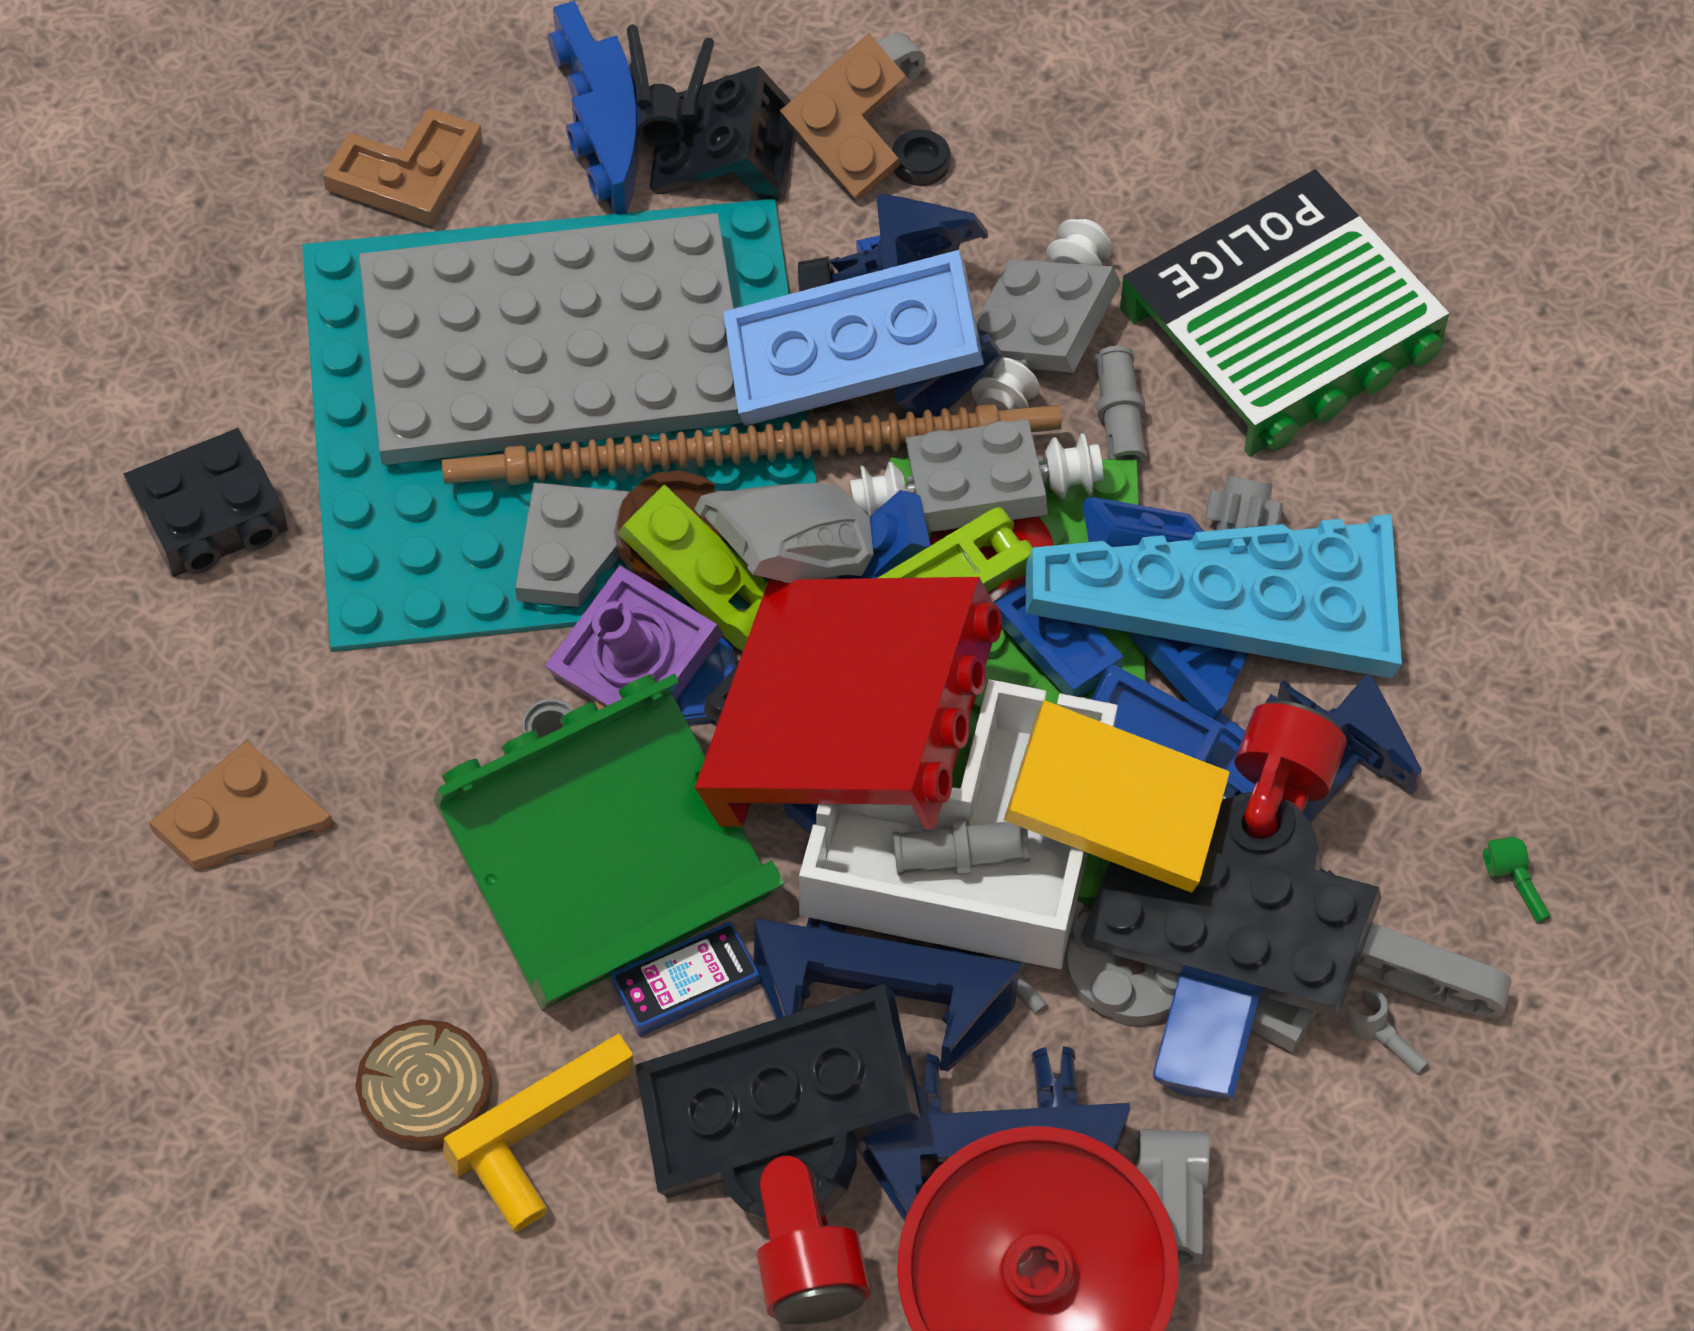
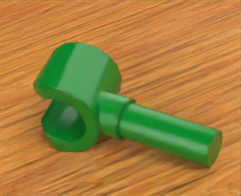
(1510, 857)

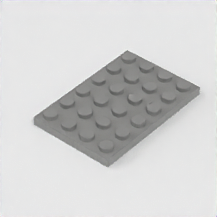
(549, 338)

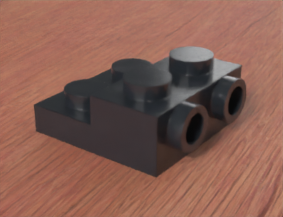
(207, 503)

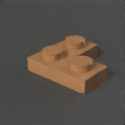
(835, 111)
(408, 180)

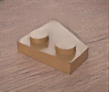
(237, 810)

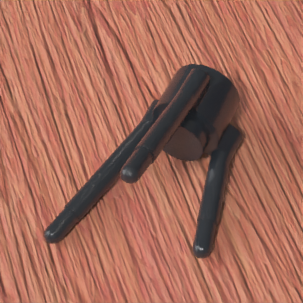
(658, 106)

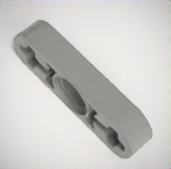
(1433, 973)

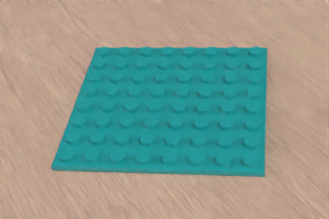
(441, 558)

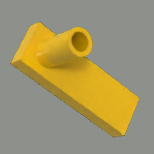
(487, 1139)

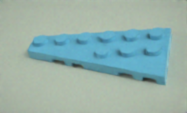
(1252, 590)

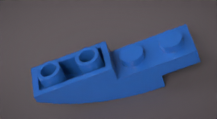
(601, 106)

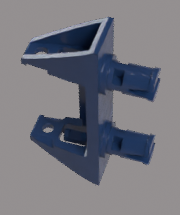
(911, 233)
(1371, 737)
(975, 987)
(897, 1152)

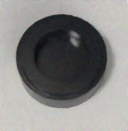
(923, 157)

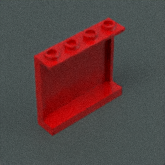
(852, 695)

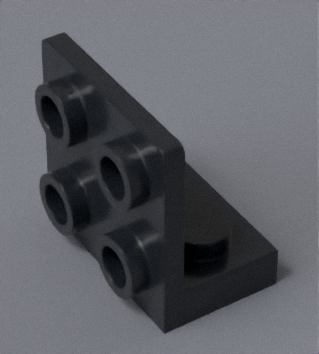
(734, 131)

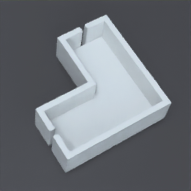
(996, 909)

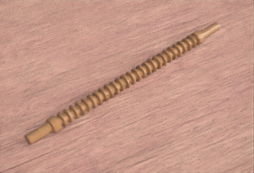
(519, 465)

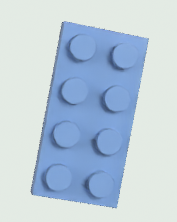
(852, 338)

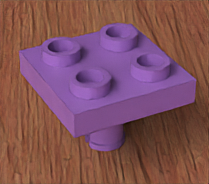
(632, 634)

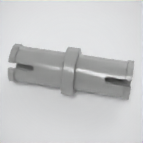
(1120, 404)
(960, 847)

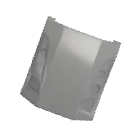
(793, 530)

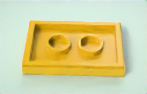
(1117, 796)

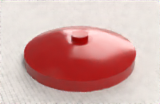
(1037, 1238)

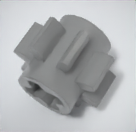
(1243, 505)

